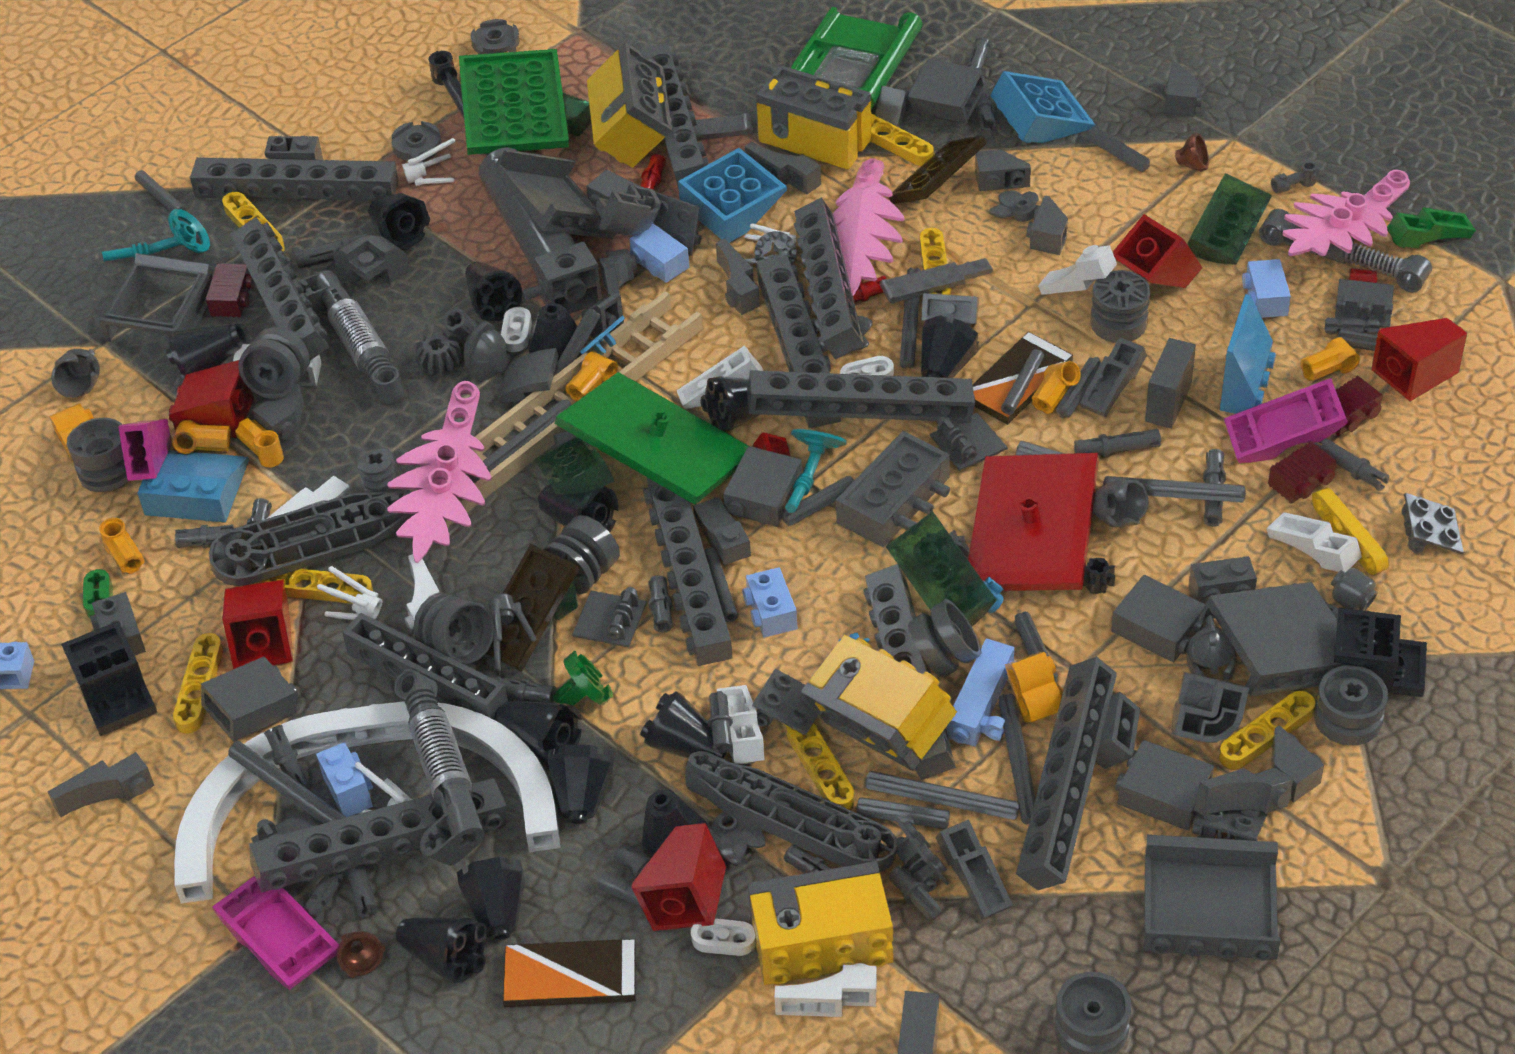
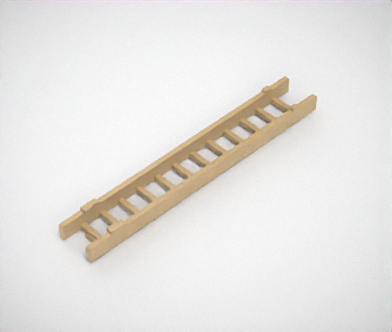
(647, 315)

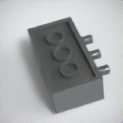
(894, 489)

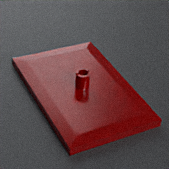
(1034, 520)

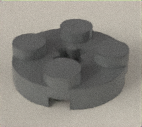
(483, 40)
(424, 136)

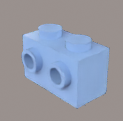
(659, 253)
(1267, 287)
(770, 602)
(15, 665)
(344, 780)

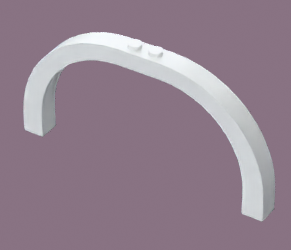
(356, 727)

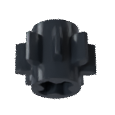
(1098, 575)

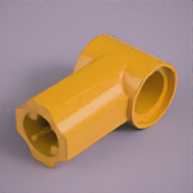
(1335, 357)
(593, 372)
(1055, 384)
(203, 437)
(261, 442)
(120, 545)

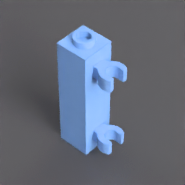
(980, 696)

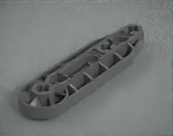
(304, 537)
(790, 812)

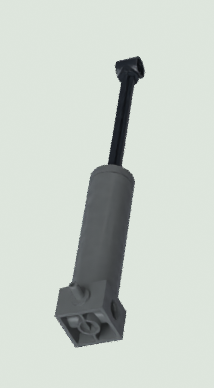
(563, 269)

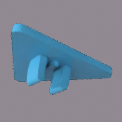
(604, 335)

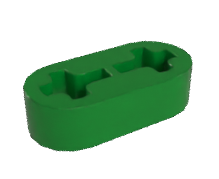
(91, 594)

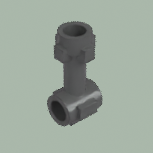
(1306, 177)

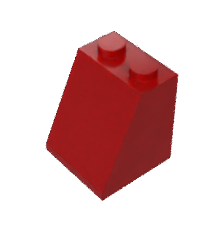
(1157, 254)
(1418, 355)
(213, 398)
(258, 623)
(682, 880)

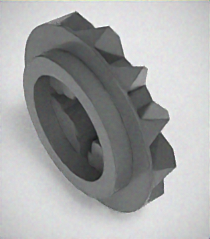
(781, 240)

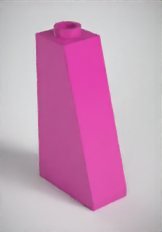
(144, 447)

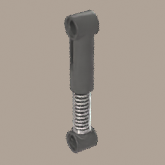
(1409, 272)

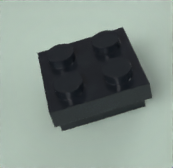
(1375, 644)
(109, 678)

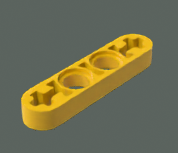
(917, 149)
(234, 199)
(934, 250)
(1343, 522)
(319, 577)
(193, 682)
(1264, 727)
(822, 762)

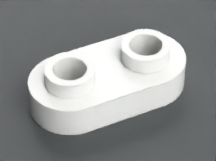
(516, 328)
(871, 366)
(724, 935)

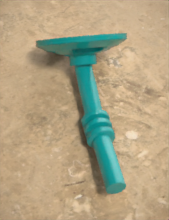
(183, 235)
(817, 444)

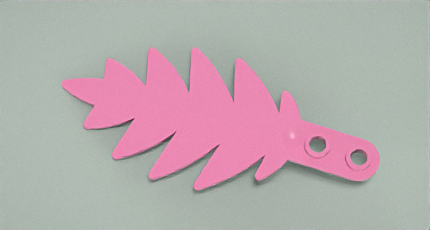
(1345, 217)
(861, 223)
(441, 476)

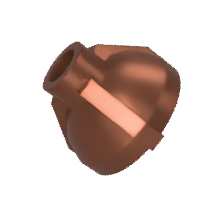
(1194, 153)
(361, 958)

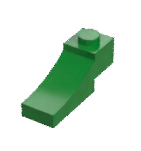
(1428, 226)

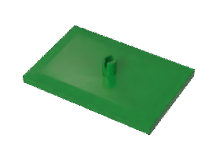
(513, 101)
(654, 437)

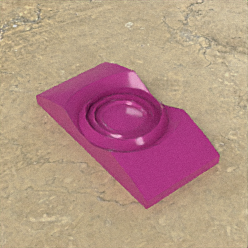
(1285, 422)
(276, 932)

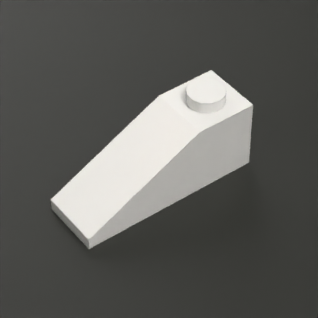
(735, 365)

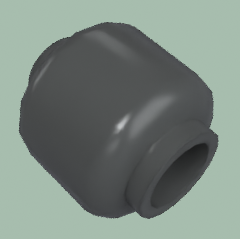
(1354, 589)

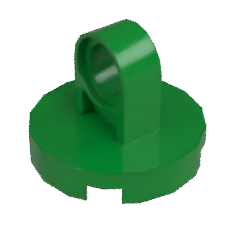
(583, 682)

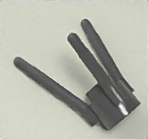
(503, 613)

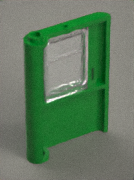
(858, 50)

